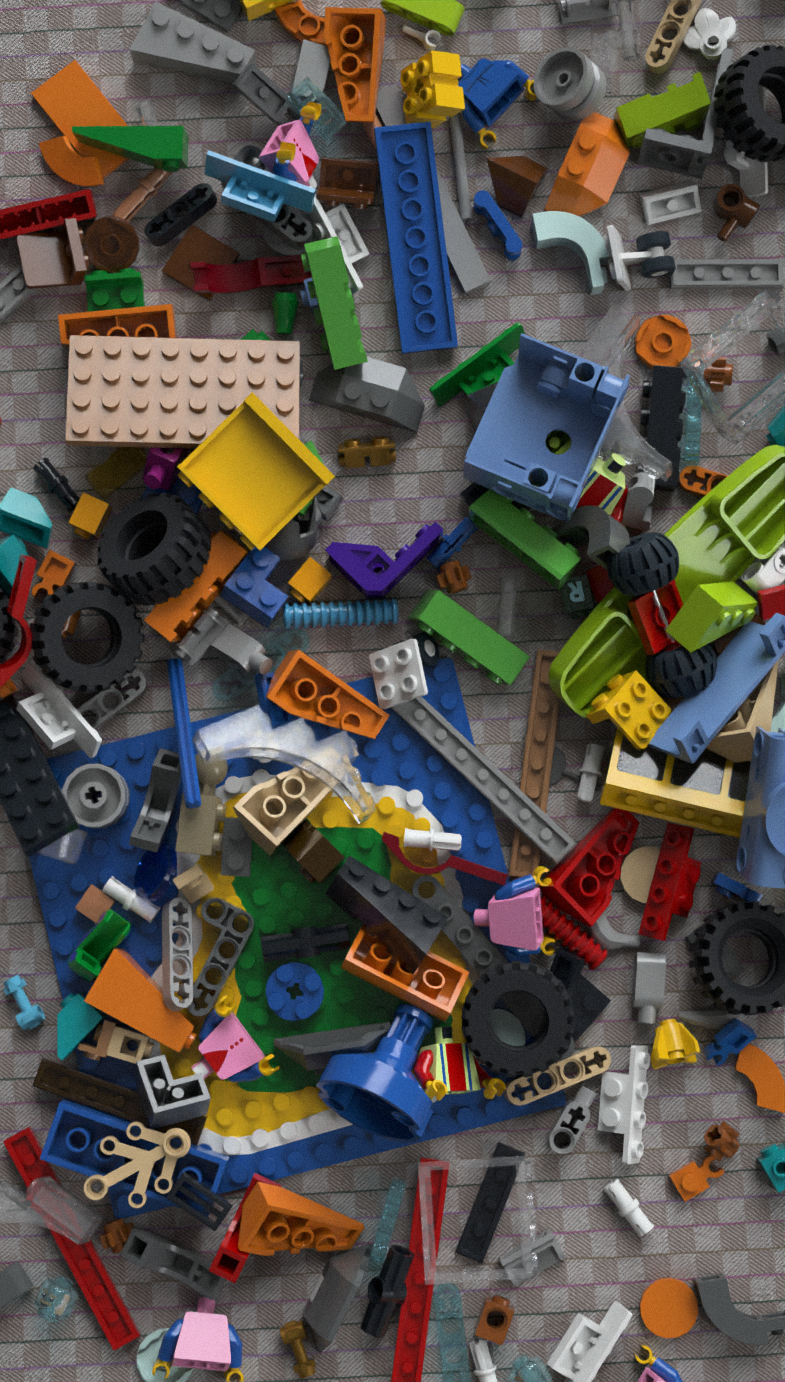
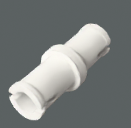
(130, 899)
(628, 1207)

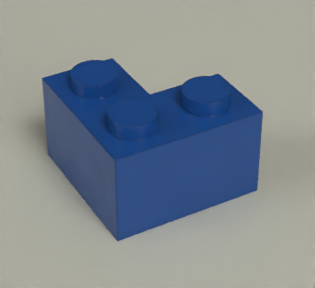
(251, 591)

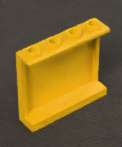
(254, 472)

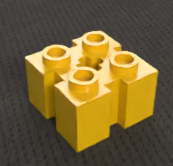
(432, 88)

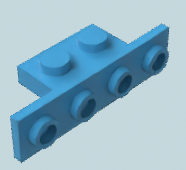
(256, 189)

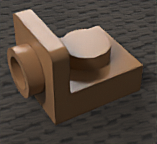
(103, 1036)

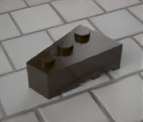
(313, 852)

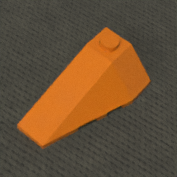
(356, 53)
(315, 694)
(284, 1220)

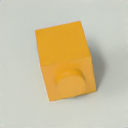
(89, 516)
(309, 581)

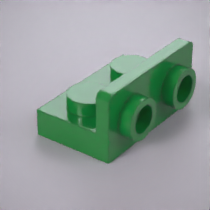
(114, 290)

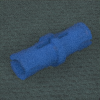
(452, 543)

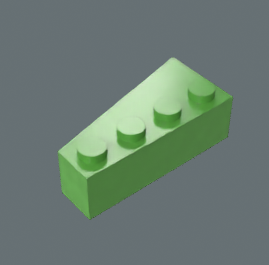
(334, 302)
(468, 636)

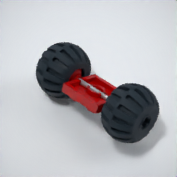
(649, 570)

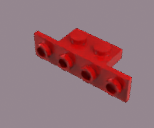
(672, 883)

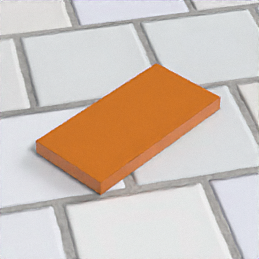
(75, 100)

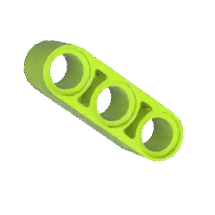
(432, 14)

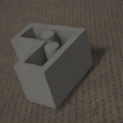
(167, 1099)

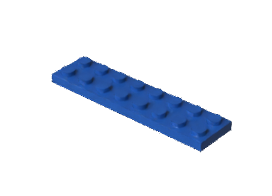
(415, 237)

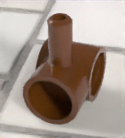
(740, 214)

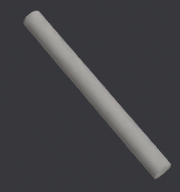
(460, 168)

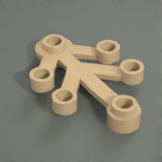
(142, 1161)

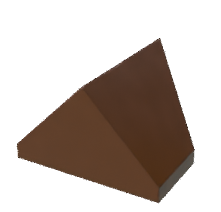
(515, 181)

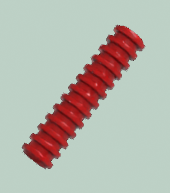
(571, 935)

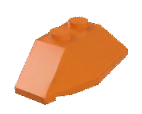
(589, 167)

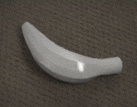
(609, 938)
(711, 1019)

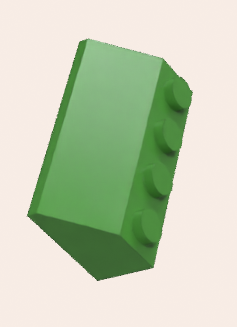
(524, 538)

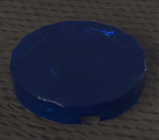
(154, 872)

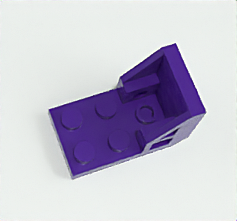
(358, 561)

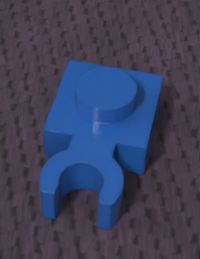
(729, 887)
(730, 1038)

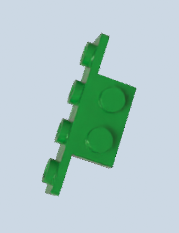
(480, 369)

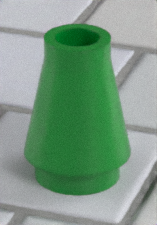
(284, 311)

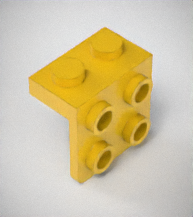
(631, 707)

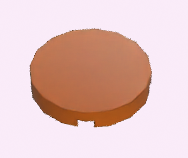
(662, 341)
(668, 1307)

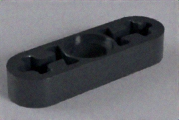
(184, 203)

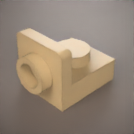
(194, 883)

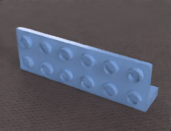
(737, 674)

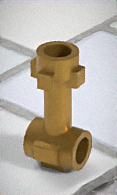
(293, 1333)

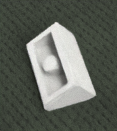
(670, 202)

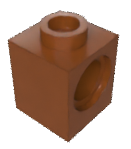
(491, 1332)

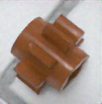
(719, 374)
(453, 577)
(721, 1141)
(116, 1234)

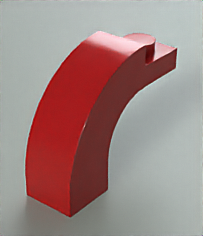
(229, 1260)

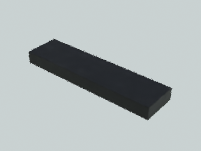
(488, 1206)

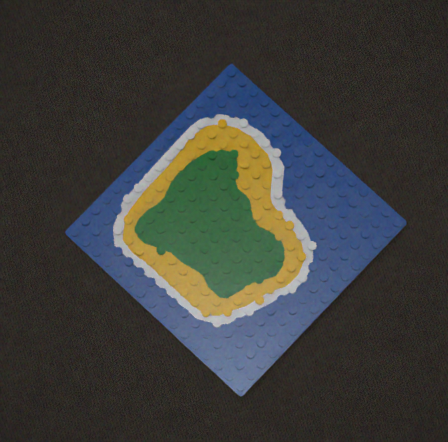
(279, 1120)

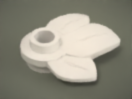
(709, 30)

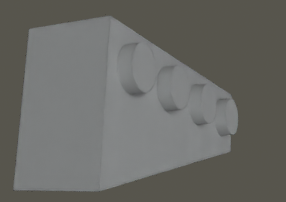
(189, 46)

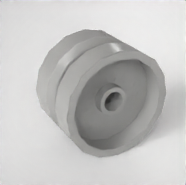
(570, 84)
(84, 783)

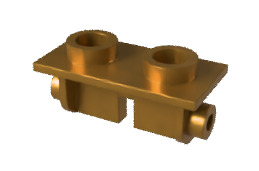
(356, 451)

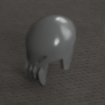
(297, 536)

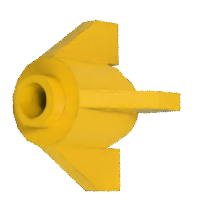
(673, 1045)

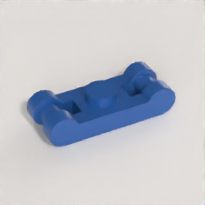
(498, 224)

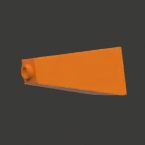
(137, 1000)

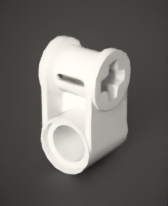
(766, 572)

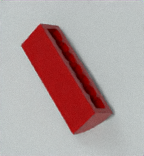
(46, 213)

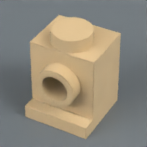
(119, 1045)

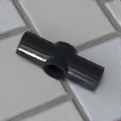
(305, 942)
(387, 1291)

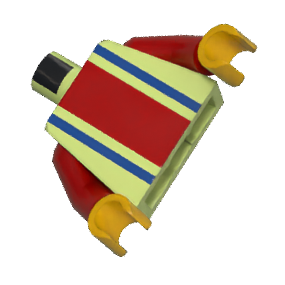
(606, 487)
(452, 1069)

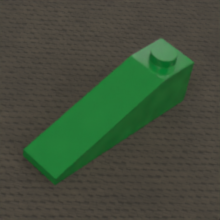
(153, 145)

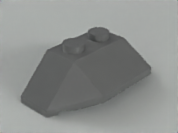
(371, 391)
(316, 1048)

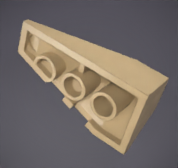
(738, 734)
(279, 806)

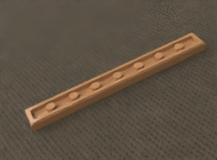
(536, 760)

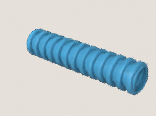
(340, 613)

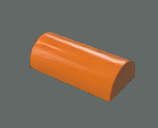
(431, 987)

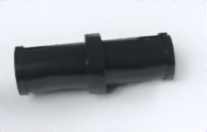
(57, 484)

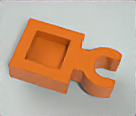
(54, 571)
(691, 1179)

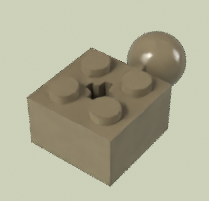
(200, 826)

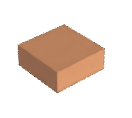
(94, 903)

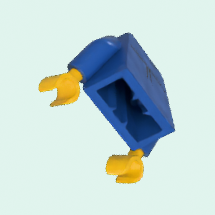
(489, 91)

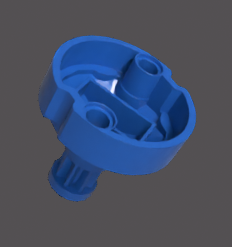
(378, 1087)

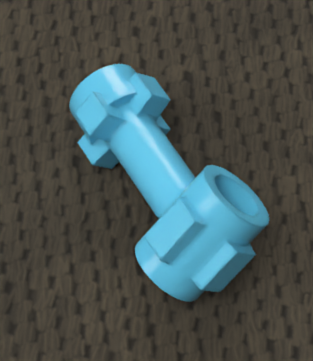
(30, 1015)

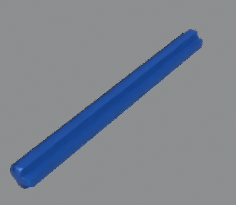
(184, 733)

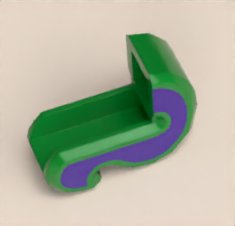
(98, 945)

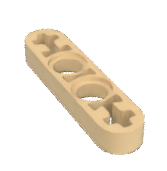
(671, 47)
(559, 1080)

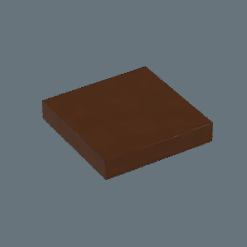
(197, 247)

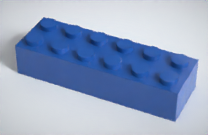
(76, 1146)

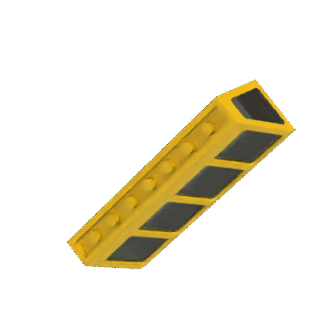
(661, 786)

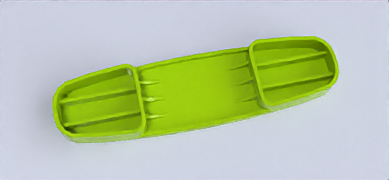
(714, 545)

